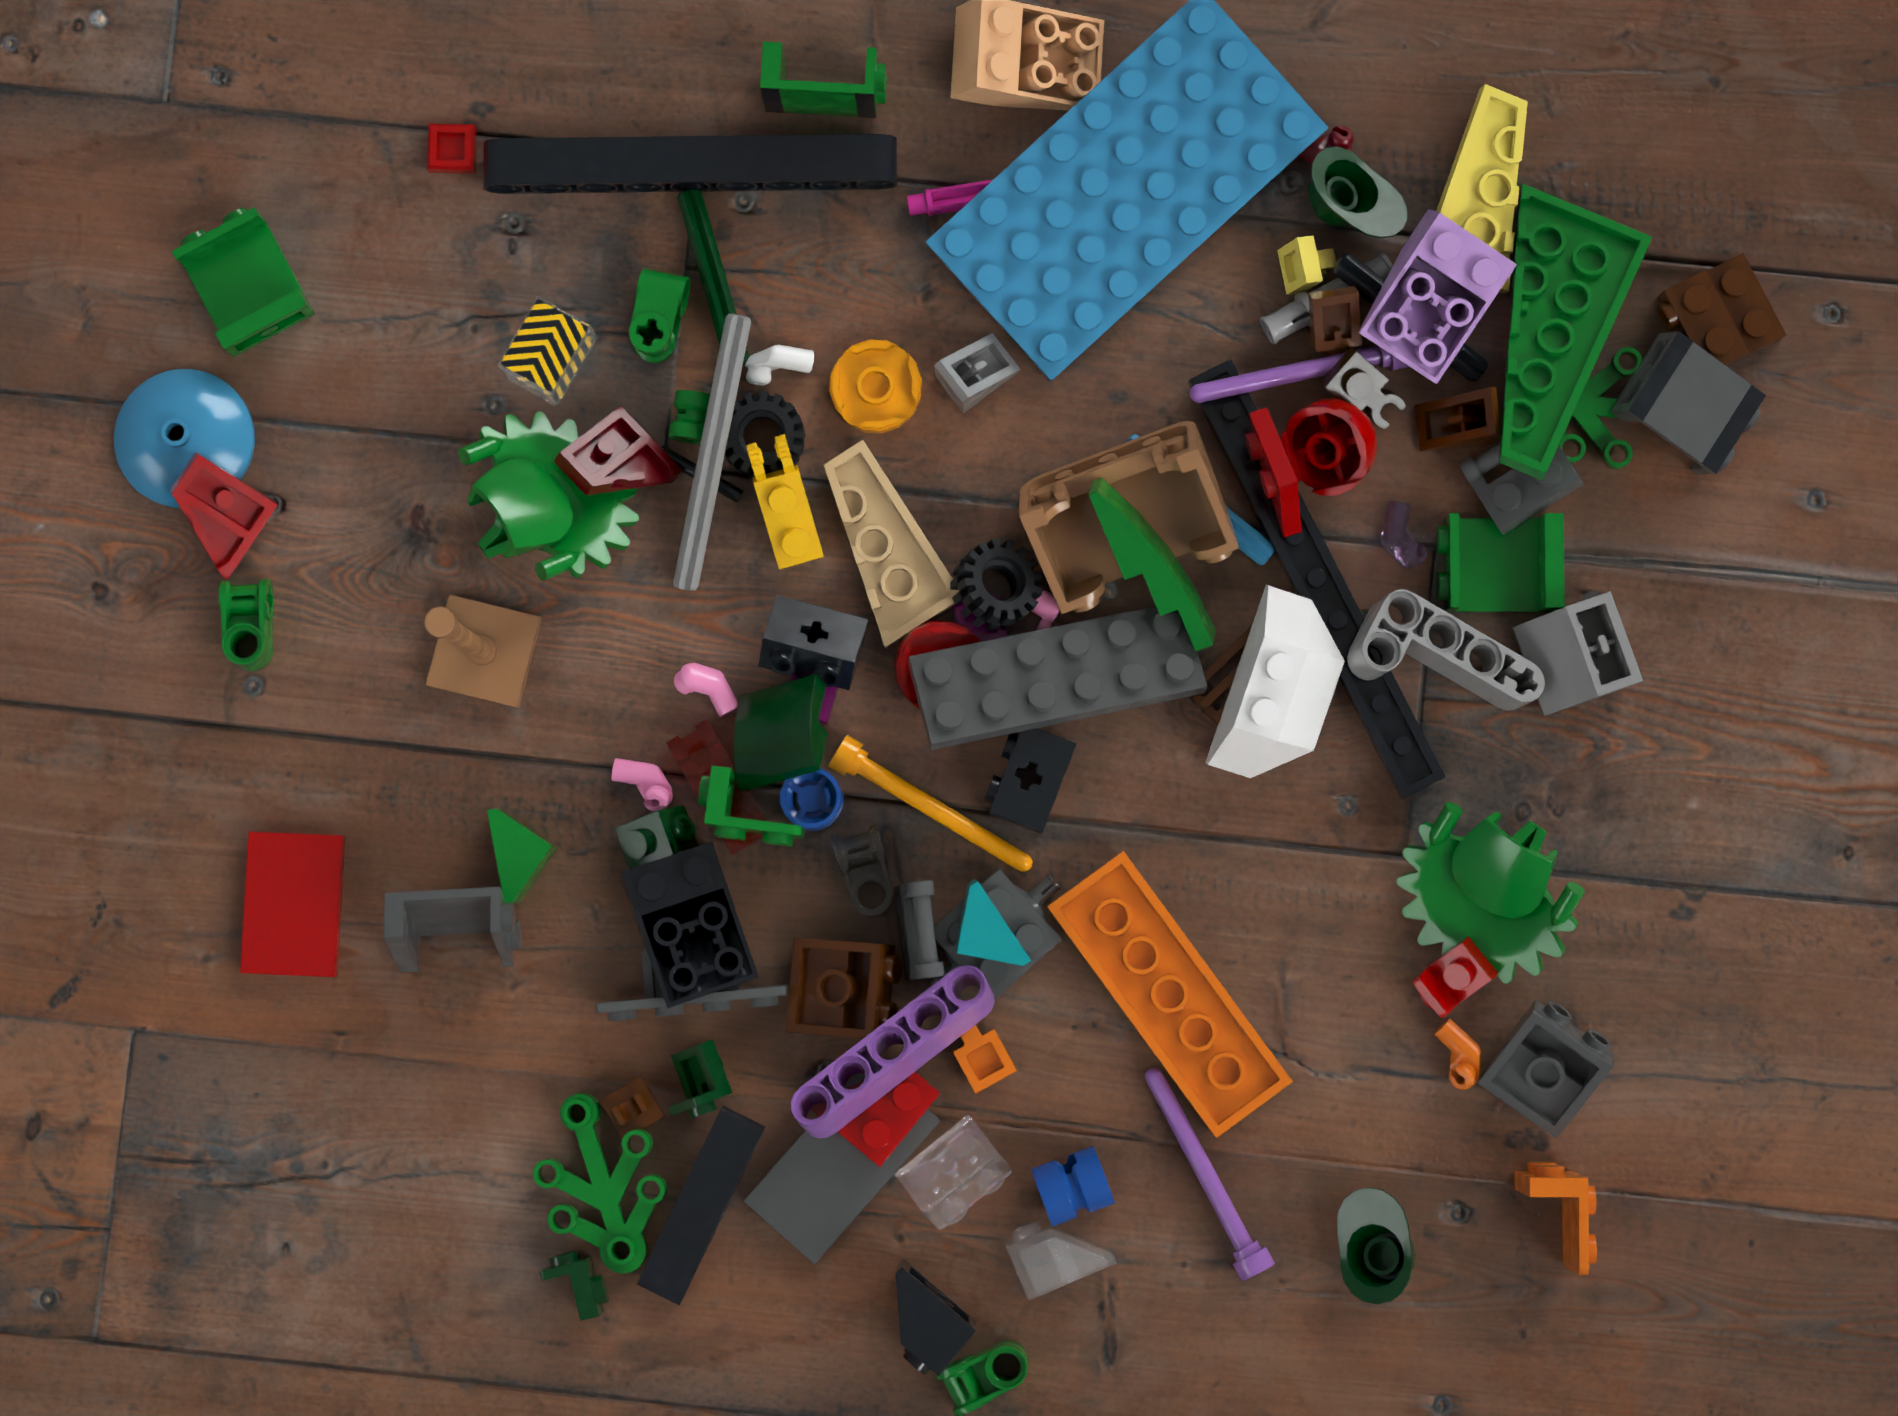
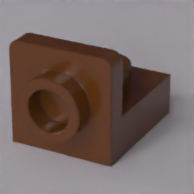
(1334, 320)

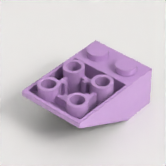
(1435, 295)

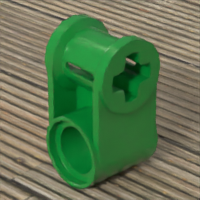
(658, 306)
(245, 613)
(981, 1376)

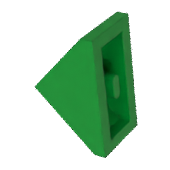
(518, 854)

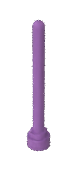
(1286, 374)
(1249, 1255)

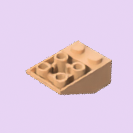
(1024, 55)

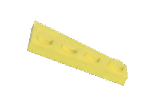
(1485, 171)

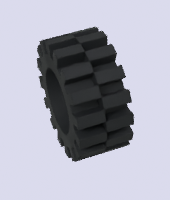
(763, 407)
(1016, 571)

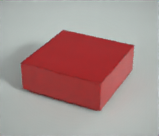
(452, 148)

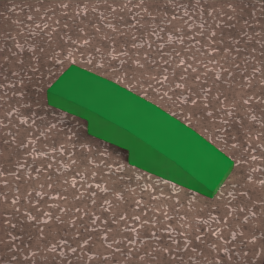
(1144, 552)

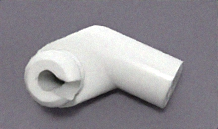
(777, 357)

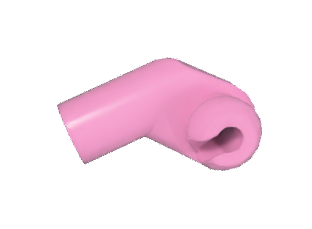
(708, 681)
(648, 779)

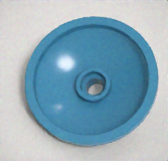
(213, 424)

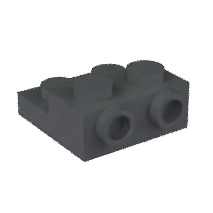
(1548, 1067)

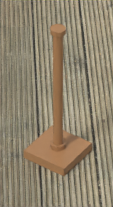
(481, 650)

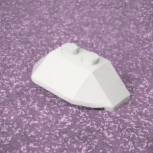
(1277, 688)

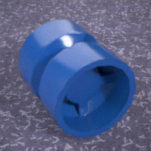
(812, 800)
(1072, 1186)

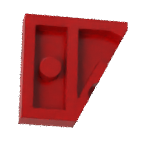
(221, 511)

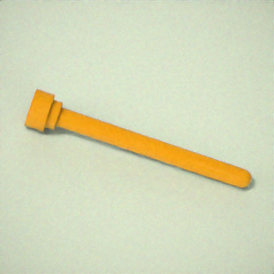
(853, 760)

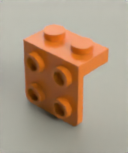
(1578, 1202)

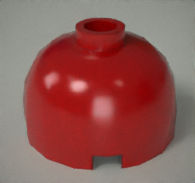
(1330, 446)

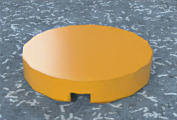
(875, 386)

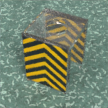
(547, 351)

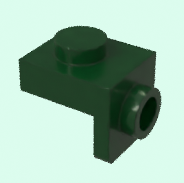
(656, 836)
(701, 1079)
(588, 1289)

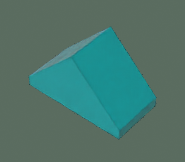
(984, 931)

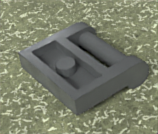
(1515, 494)
(917, 930)

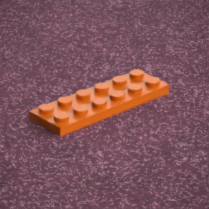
(1169, 994)

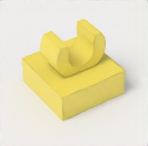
(1303, 264)

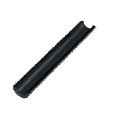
(688, 467)

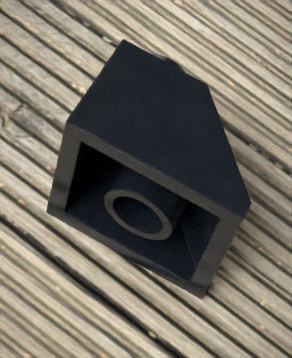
(929, 1322)

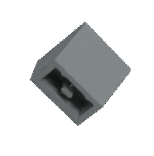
(1579, 653)

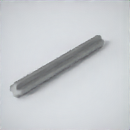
(712, 452)

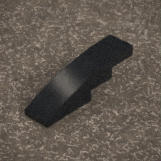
(701, 1205)

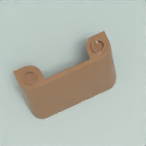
(1160, 476)

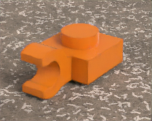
(983, 1058)

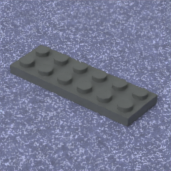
(1054, 676)

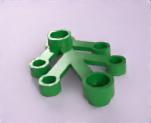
(1592, 405)
(604, 1190)

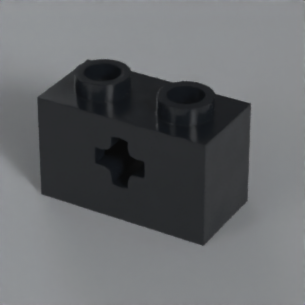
(811, 641)
(1031, 807)

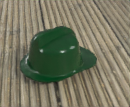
(1354, 195)
(1374, 1245)

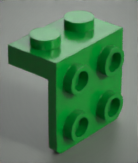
(717, 796)

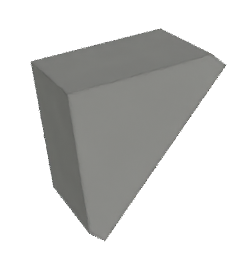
(975, 371)

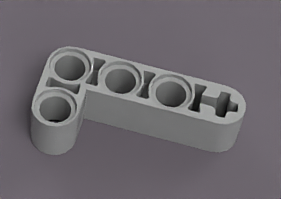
(1450, 661)

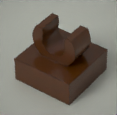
(632, 1107)

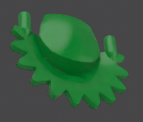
(540, 503)
(1488, 891)

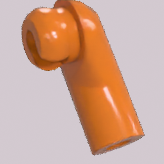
(1464, 1055)

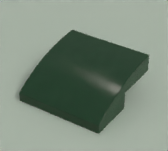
(779, 732)

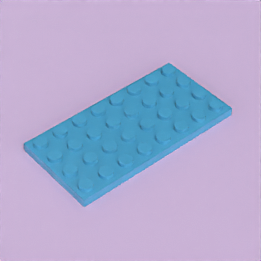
(1126, 185)

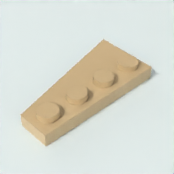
(893, 555)

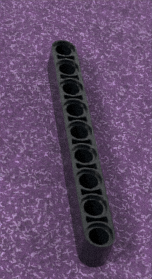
(690, 163)

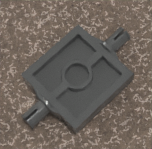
(1023, 917)

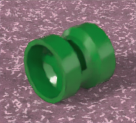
(690, 418)

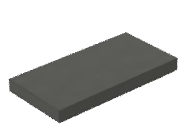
(826, 1185)

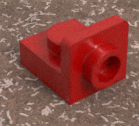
(1454, 977)

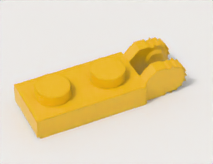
(785, 507)

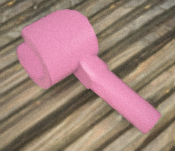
(1046, 609)

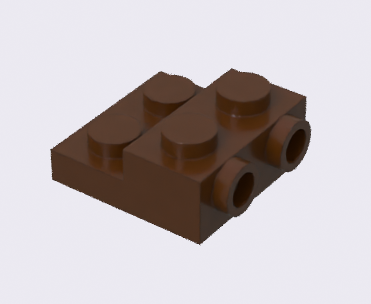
(1722, 311)
(841, 987)

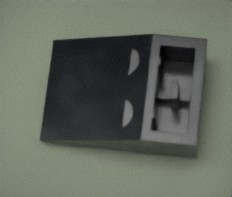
(689, 924)

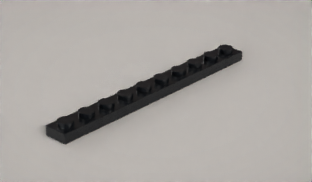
(1317, 577)

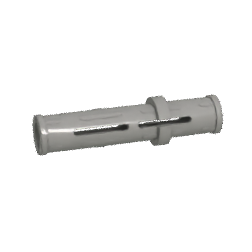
(1296, 314)

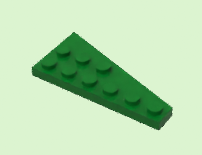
(1562, 308)

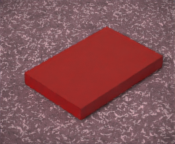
(292, 904)

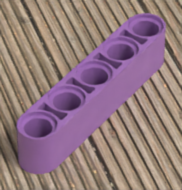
(884, 1074)

